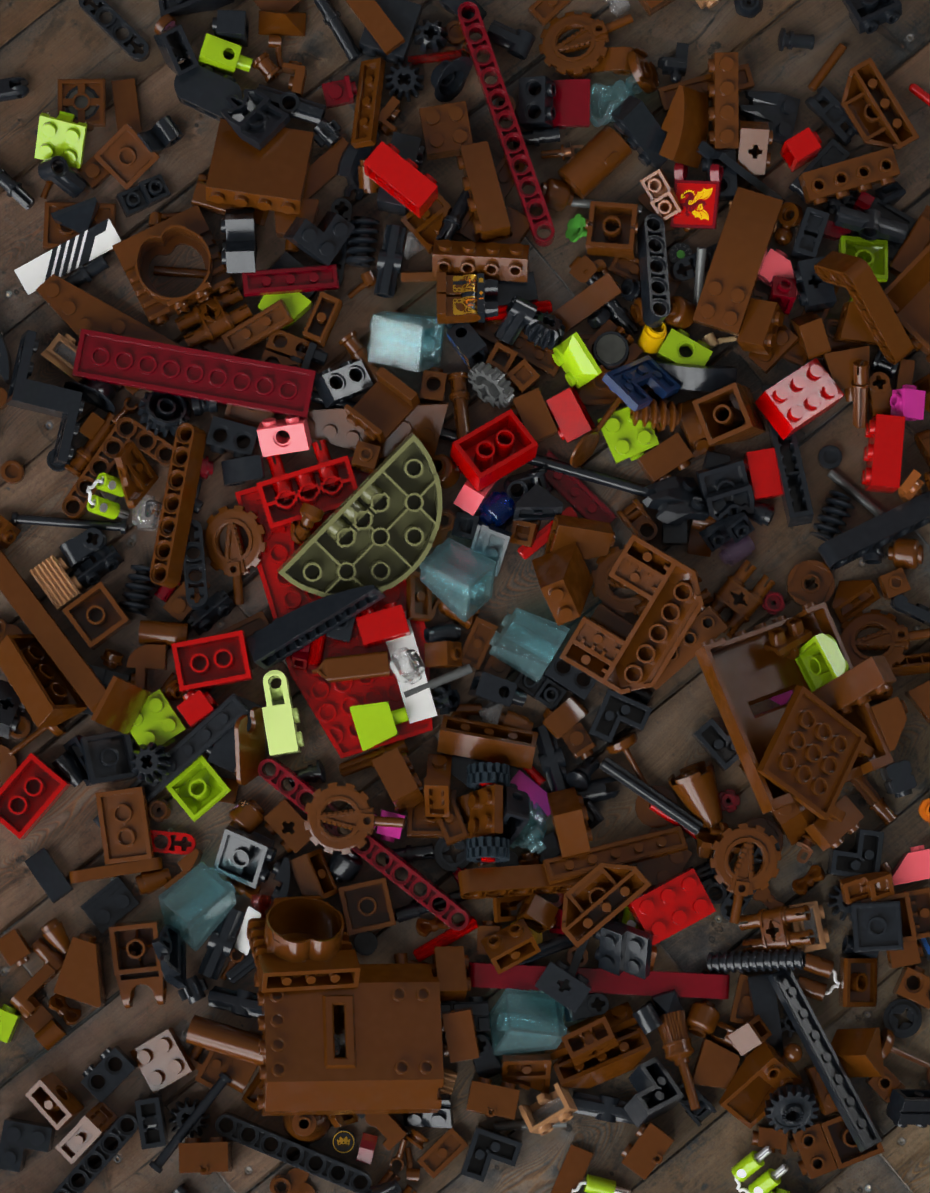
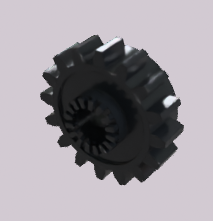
(163, 412)
(791, 1108)

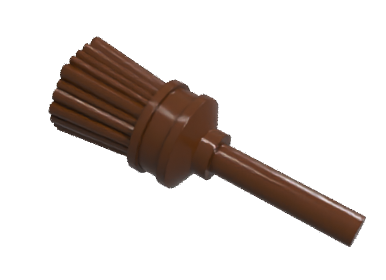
(679, 1049)

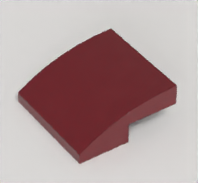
(572, 103)

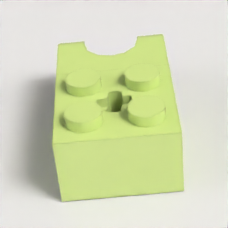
(280, 717)

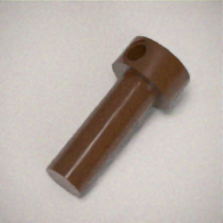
(225, 1039)

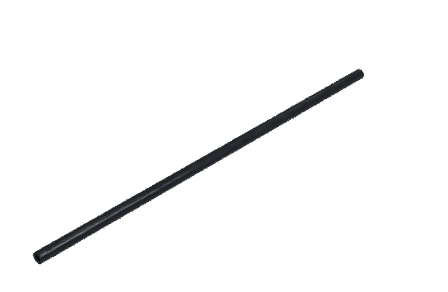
(541, 461)

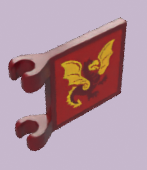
(697, 198)

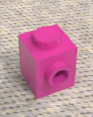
(908, 403)
(390, 833)

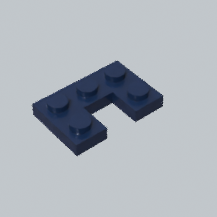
(628, 378)

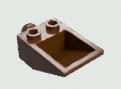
(757, 1078)

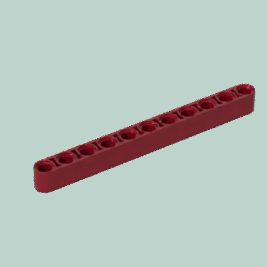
(501, 113)
(371, 854)
(685, 983)

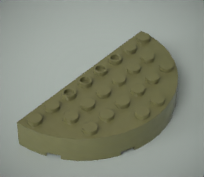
(376, 531)

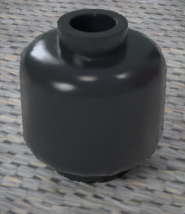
(345, 866)

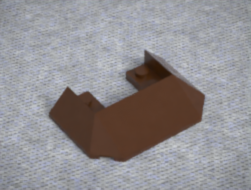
(657, 633)

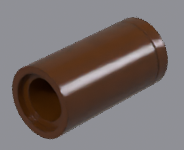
(162, 632)

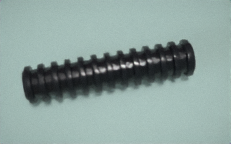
(756, 960)

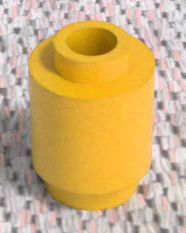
(652, 338)

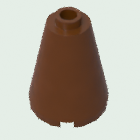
(699, 792)
(315, 1131)

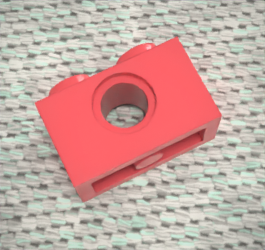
(274, 444)

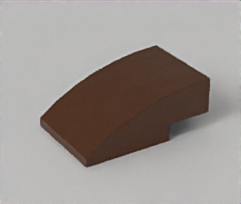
(686, 126)
(120, 705)
(914, 912)

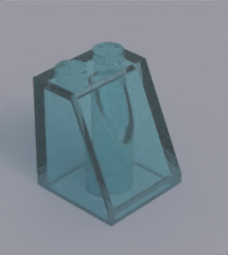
(405, 341)
(459, 577)
(528, 642)
(197, 904)
(526, 1022)

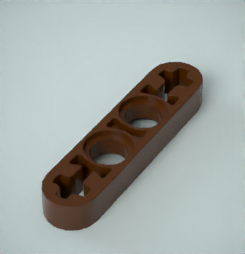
(115, 870)

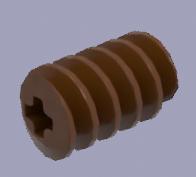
(658, 413)

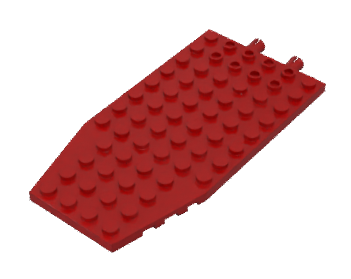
(277, 506)

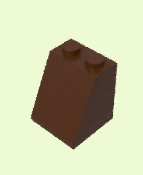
(729, 415)
(564, 582)
(83, 972)

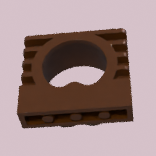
(161, 239)
(302, 947)

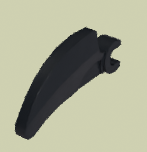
(349, 167)

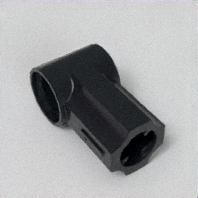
(516, 42)
(61, 176)
(518, 314)

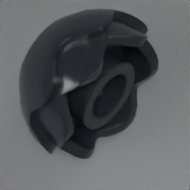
(746, 10)

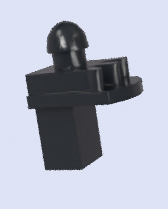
(676, 66)

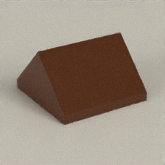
(858, 982)
(859, 1051)

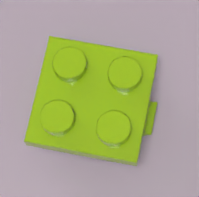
(61, 138)
(625, 439)
(157, 722)

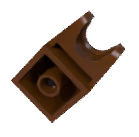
(134, 966)

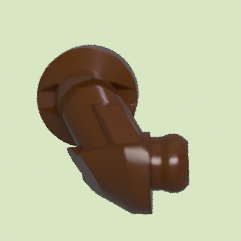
(301, 529)

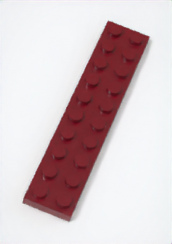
(194, 373)

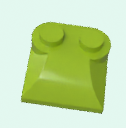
(873, 252)
(576, 361)
(821, 661)
(198, 788)

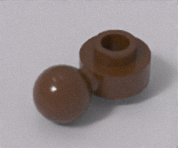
(784, 235)

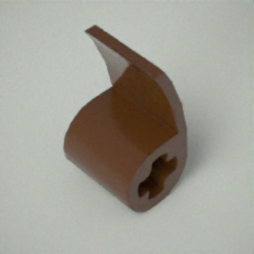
(615, 60)
(696, 544)
(565, 717)
(45, 1027)

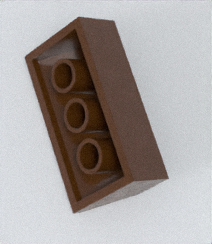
(38, 681)

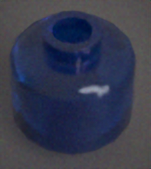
(496, 508)

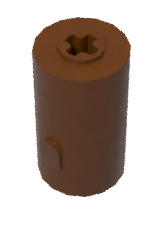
(595, 161)

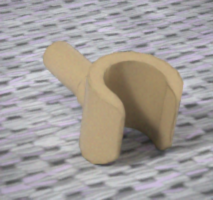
(711, 340)

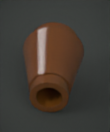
(152, 880)
(56, 935)

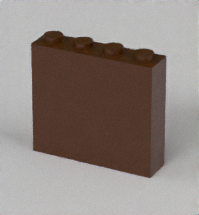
(263, 177)

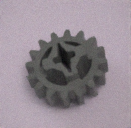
(491, 385)

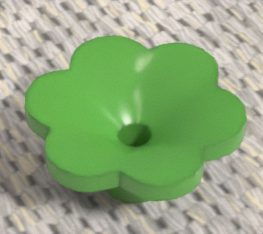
(576, 228)

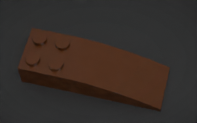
(737, 261)

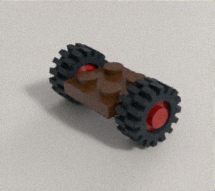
(487, 813)

